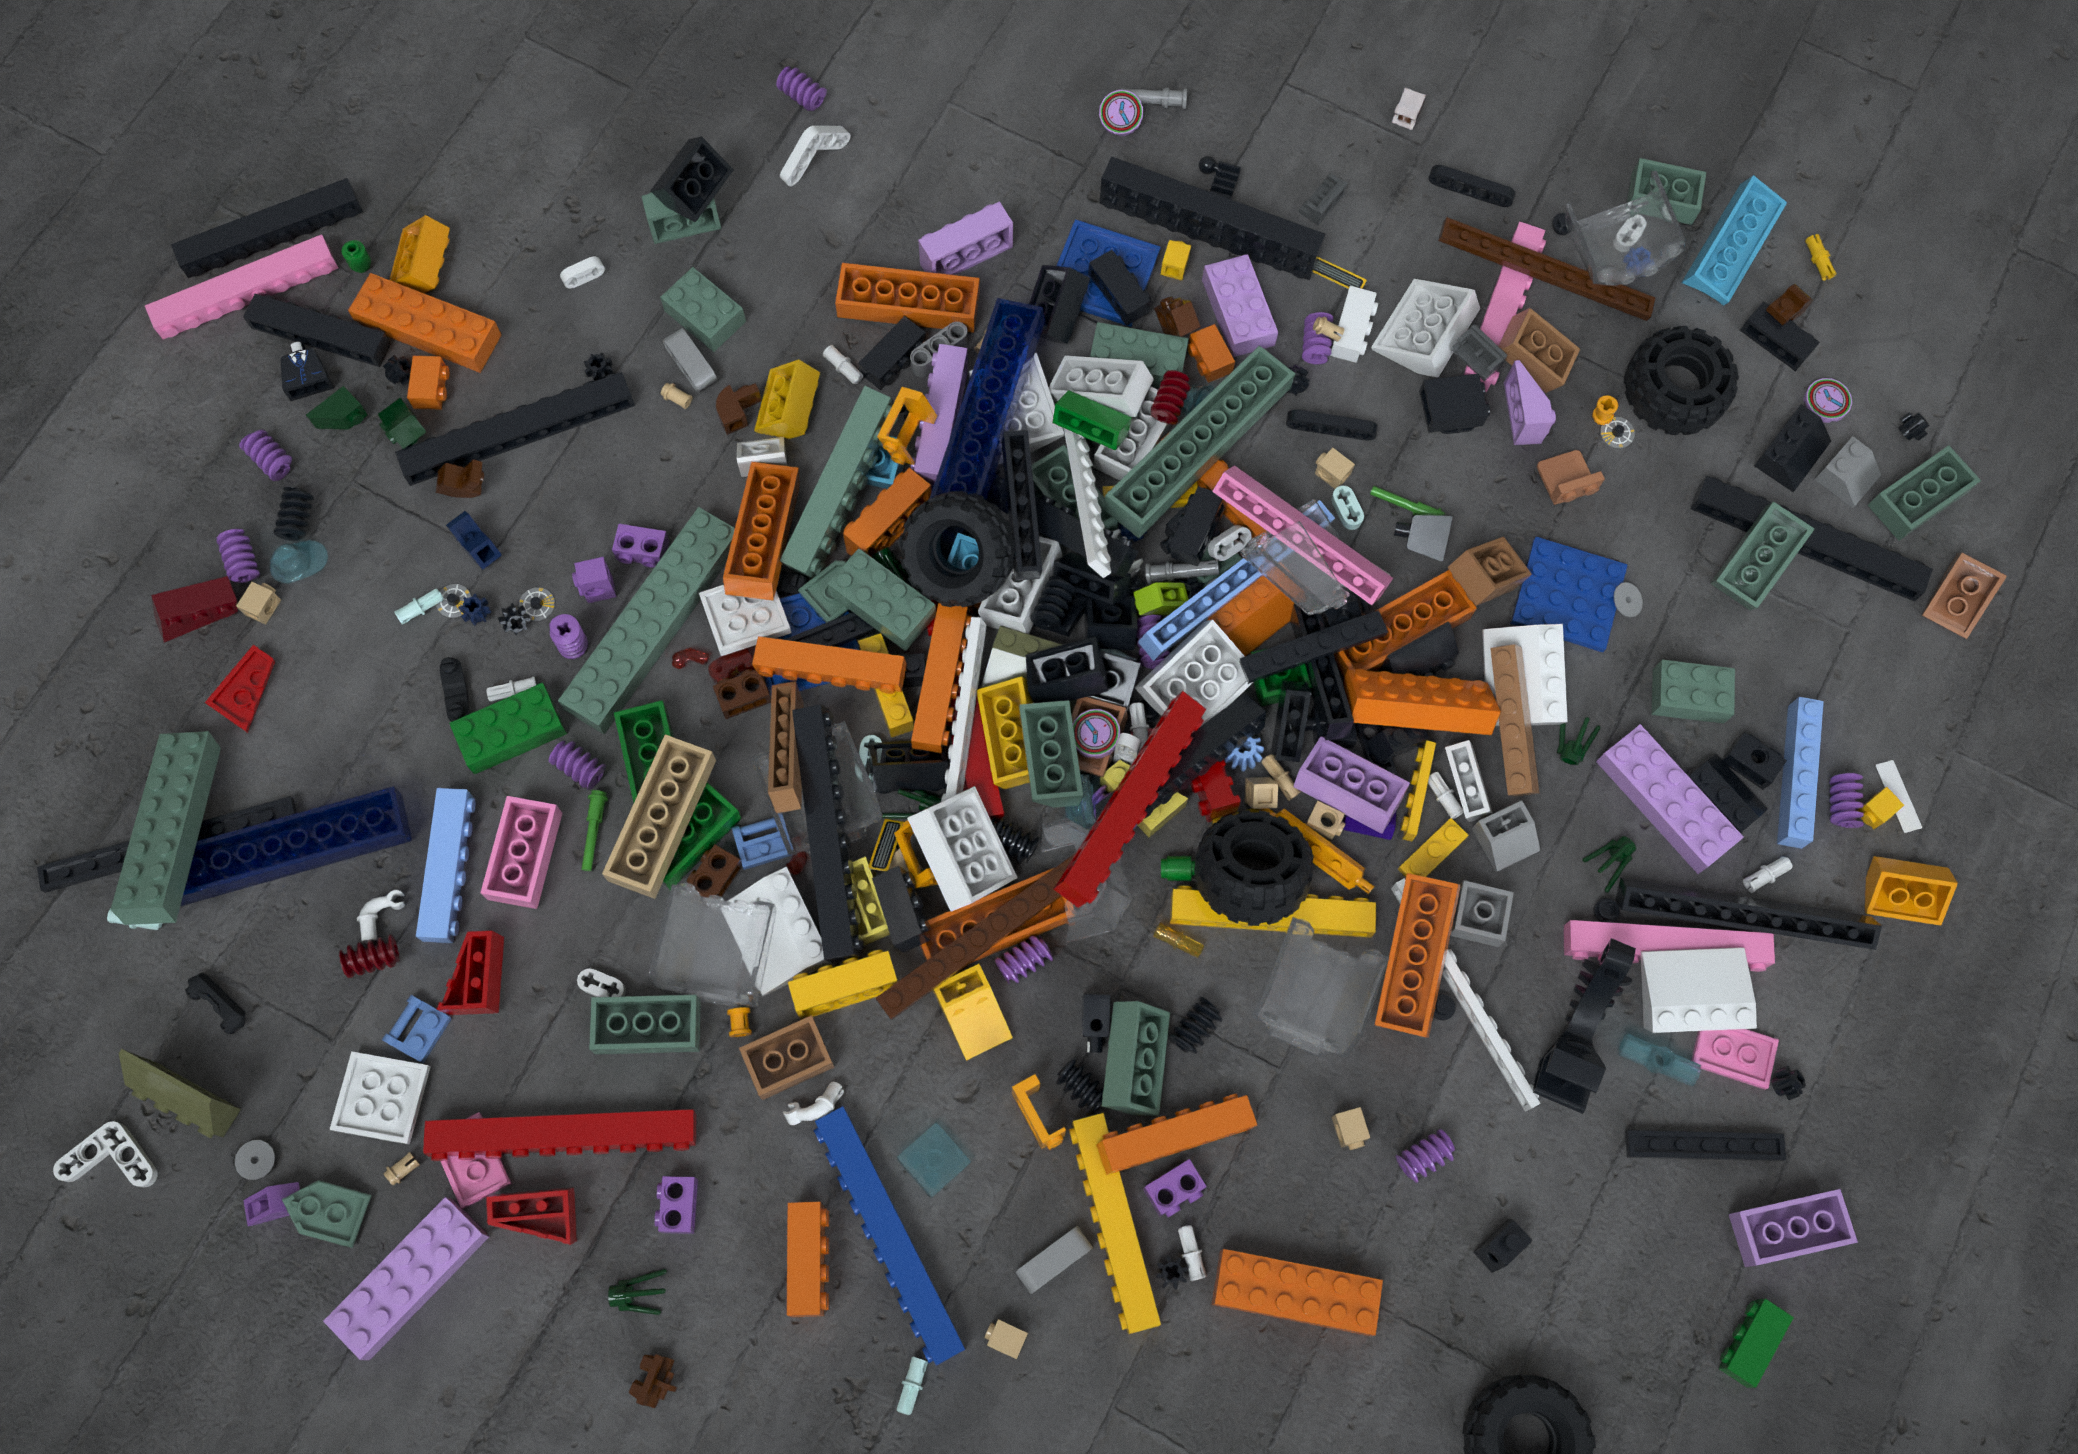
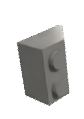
(1850, 472)

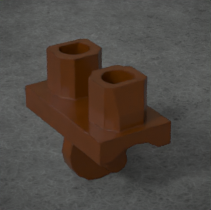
(656, 1382)

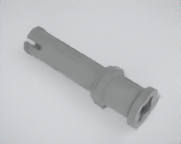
(1162, 97)
(1170, 571)

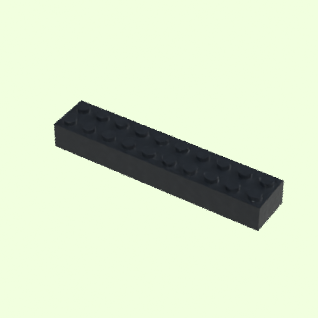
(1210, 218)

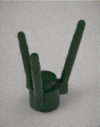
(888, 560)
(1572, 752)
(926, 800)
(1620, 851)
(623, 1294)

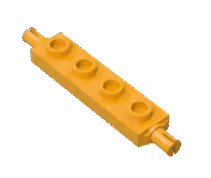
(1328, 856)

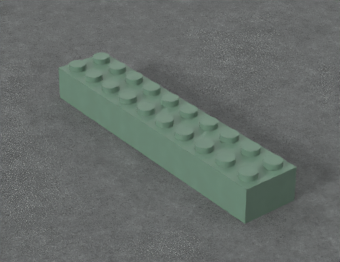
(1198, 441)
(649, 622)

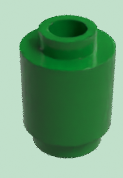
(356, 256)
(1177, 868)

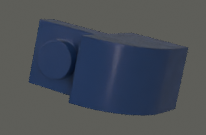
(473, 540)

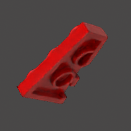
(242, 688)

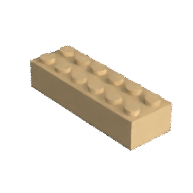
(659, 816)

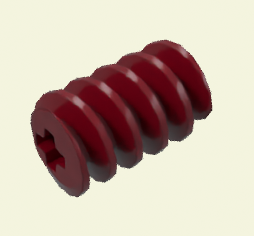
(1170, 397)
(369, 958)

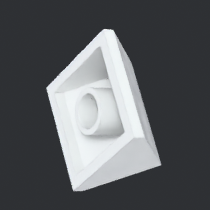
(762, 451)

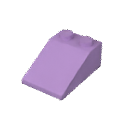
(1527, 407)

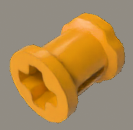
(1605, 410)
(739, 1022)

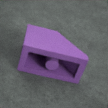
(268, 1203)

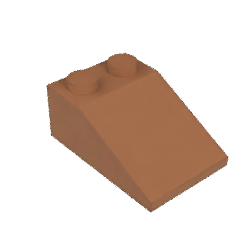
(1963, 594)
(1099, 765)

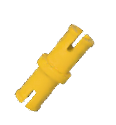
(1820, 257)

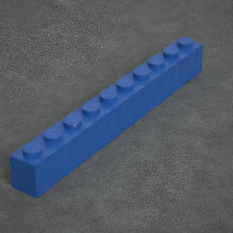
(889, 1235)

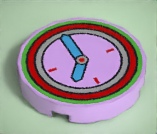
(1121, 112)
(1828, 399)
(1096, 733)

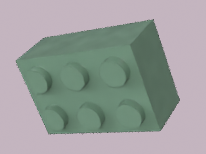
(1682, 186)
(669, 225)
(703, 309)
(1693, 691)

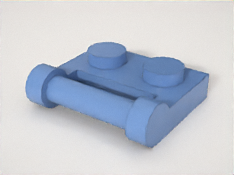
(761, 849)
(424, 1032)

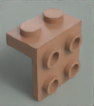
(1568, 477)

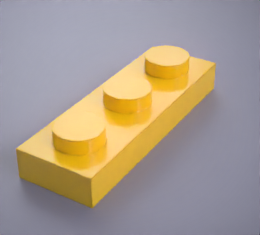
(1434, 850)

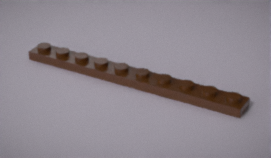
(1544, 268)
(972, 944)

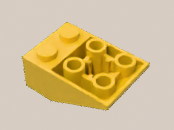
(972, 1012)

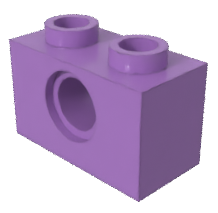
(594, 580)

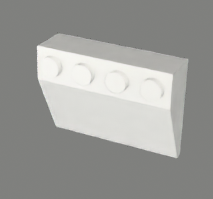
(1427, 326)
(1035, 410)
(1202, 667)
(1543, 668)
(962, 848)
(795, 939)
(1697, 990)

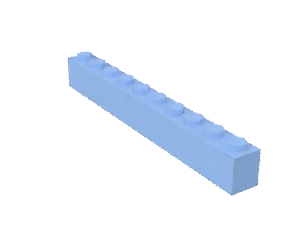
(1203, 605)

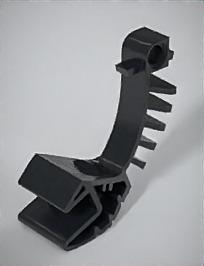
(1572, 1065)

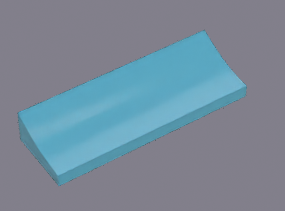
(1735, 240)

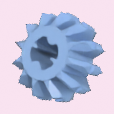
(1249, 756)

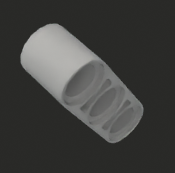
(925, 351)
(689, 360)
(1054, 1260)

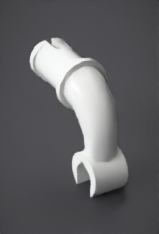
(369, 914)
(823, 1106)

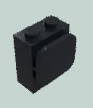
(1454, 404)

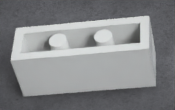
(1356, 324)
(1469, 781)

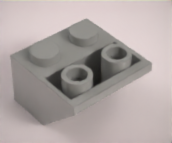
(1507, 836)

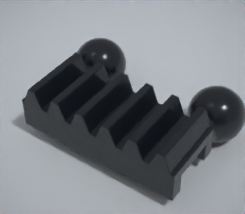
(1225, 177)

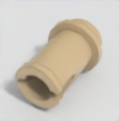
(1327, 328)
(677, 396)
(400, 1169)

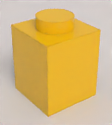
(1175, 259)
(1880, 808)

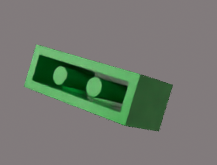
(1091, 420)
(1755, 1342)

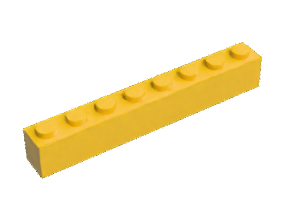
(1326, 916)
(1116, 1228)

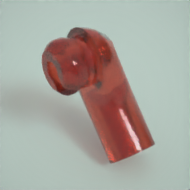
(689, 654)
(797, 863)

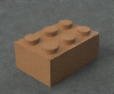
(1539, 348)
(1489, 571)
(786, 1057)

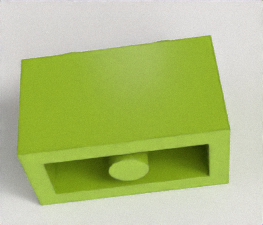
(1160, 598)

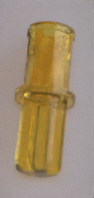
(1178, 940)

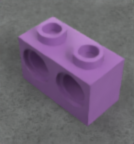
(643, 539)
(1171, 1183)
(684, 1205)

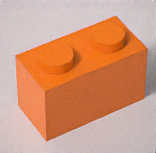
(1210, 353)
(427, 382)

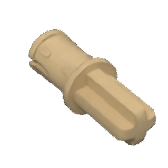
(1281, 777)

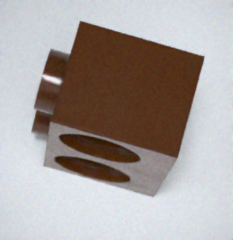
(1176, 316)
(744, 699)
(720, 878)

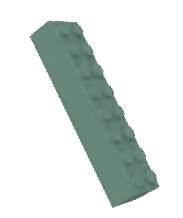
(838, 485)
(166, 829)

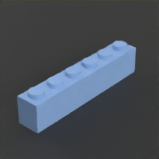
(1800, 773)
(445, 866)

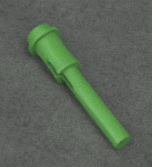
(1418, 509)
(594, 816)

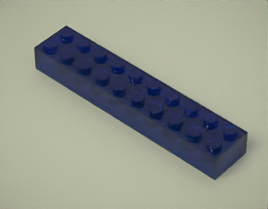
(990, 399)
(296, 844)

